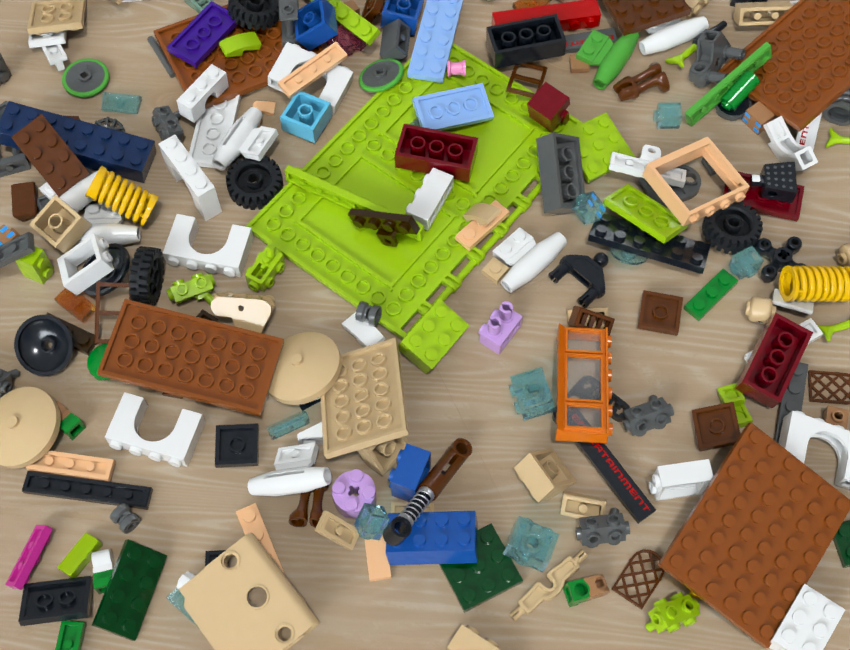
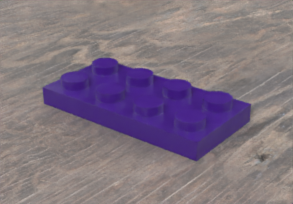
(202, 34)

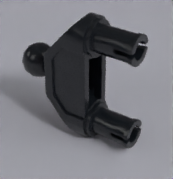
(586, 271)

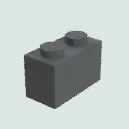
(395, 40)

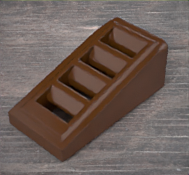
(579, 317)

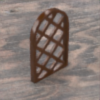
(840, 388)
(628, 597)

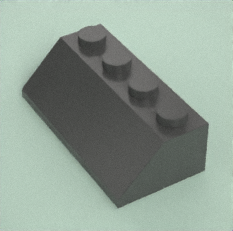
(560, 172)

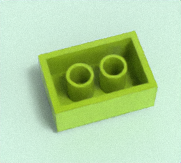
(432, 336)

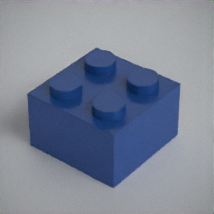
(406, 10)
(315, 24)
(410, 472)

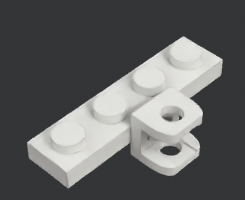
(636, 166)

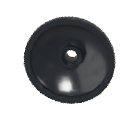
(121, 265)
(33, 349)

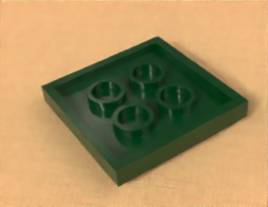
(485, 579)

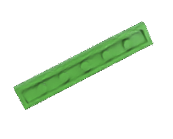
(714, 96)

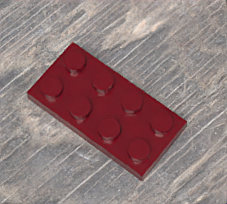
(770, 207)

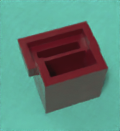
(549, 107)

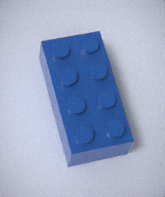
(438, 539)

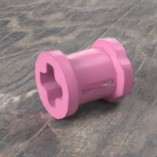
(456, 68)

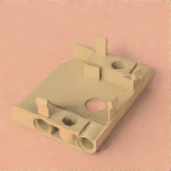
(221, 608)

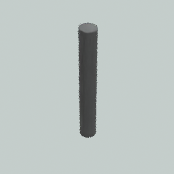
(161, 56)

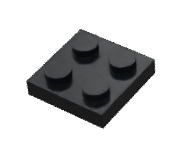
(237, 445)

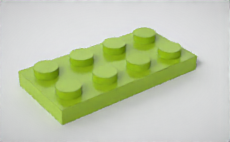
(644, 213)

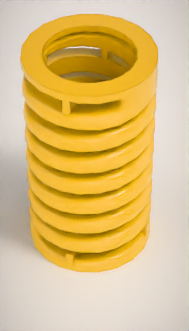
(120, 196)
(815, 283)

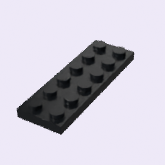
(628, 237)

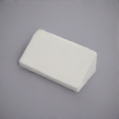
(805, 307)

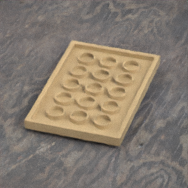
(365, 401)

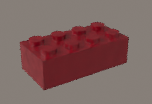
(426, 148)
(774, 360)

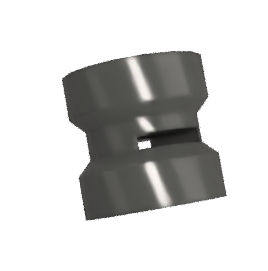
(368, 313)
(125, 518)

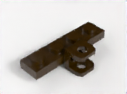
(387, 224)

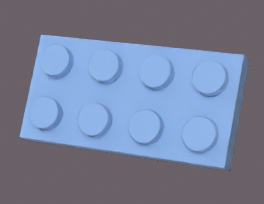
(453, 108)

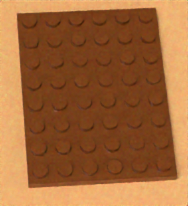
(807, 61)
(243, 72)
(756, 534)

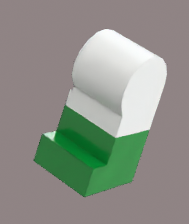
(103, 567)

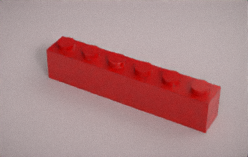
(571, 15)

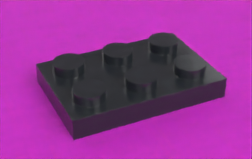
(56, 601)

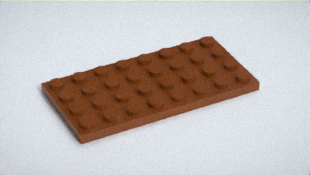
(191, 357)

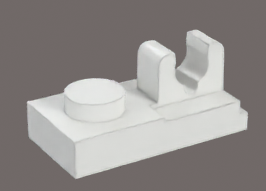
(55, 55)

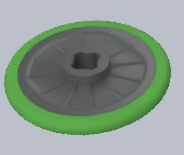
(381, 75)
(85, 77)

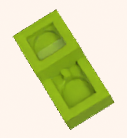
(238, 43)
(729, 394)

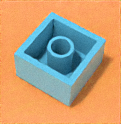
(306, 116)

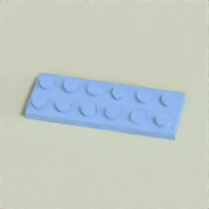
(435, 40)

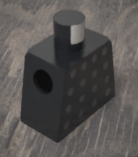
(777, 181)

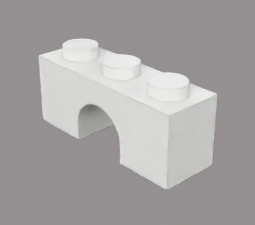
(192, 101)

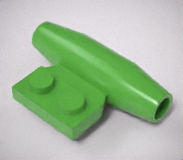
(610, 56)

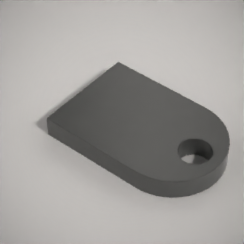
(686, 193)

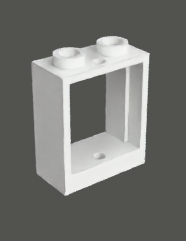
(68, 262)
(680, 479)

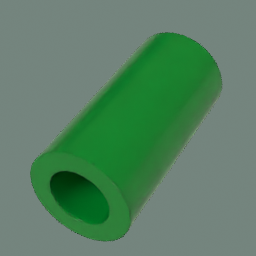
(740, 90)

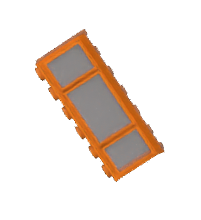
(583, 385)

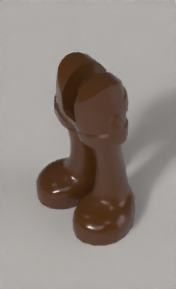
(629, 89)
(300, 516)

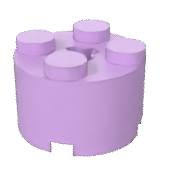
(348, 484)

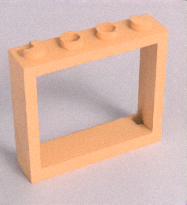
(716, 160)

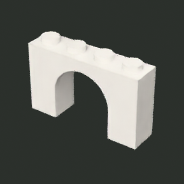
(294, 56)
(184, 167)
(227, 261)
(799, 428)
(175, 448)

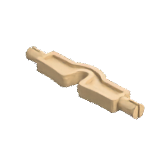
(540, 593)

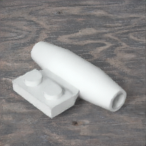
(672, 34)
(245, 139)
(75, 195)
(108, 225)
(526, 256)
(292, 473)

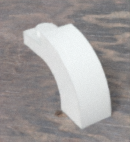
(786, 147)

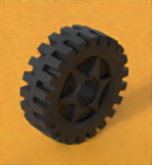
(254, 13)
(254, 194)
(733, 228)
(146, 275)

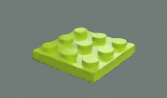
(597, 142)

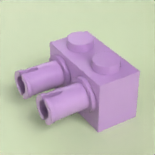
(500, 327)

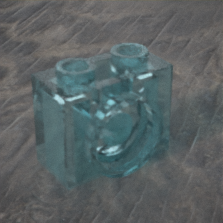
(531, 404)
(539, 537)

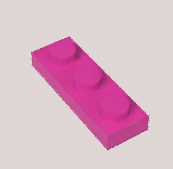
(29, 557)

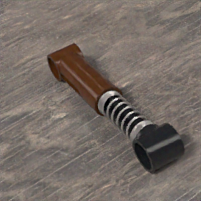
(428, 491)

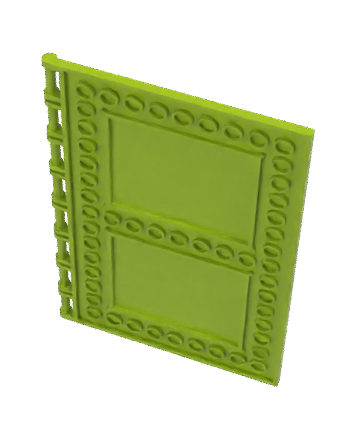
(362, 159)

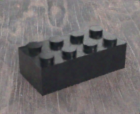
(525, 41)

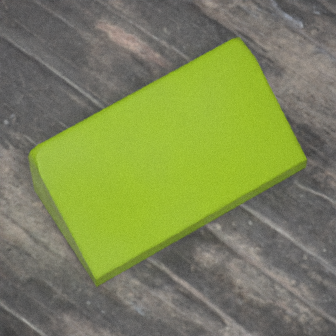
(79, 555)

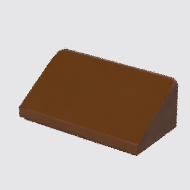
(24, 200)

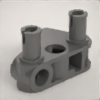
(711, 47)

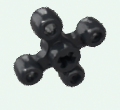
(778, 257)

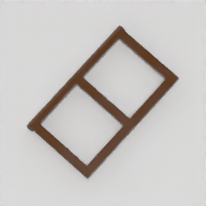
(525, 78)
(98, 312)

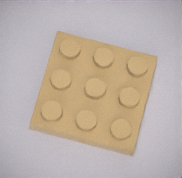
(56, 16)

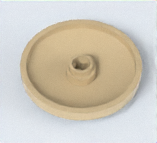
(305, 368)
(27, 426)

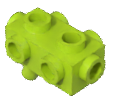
(266, 266)
(197, 287)
(672, 614)

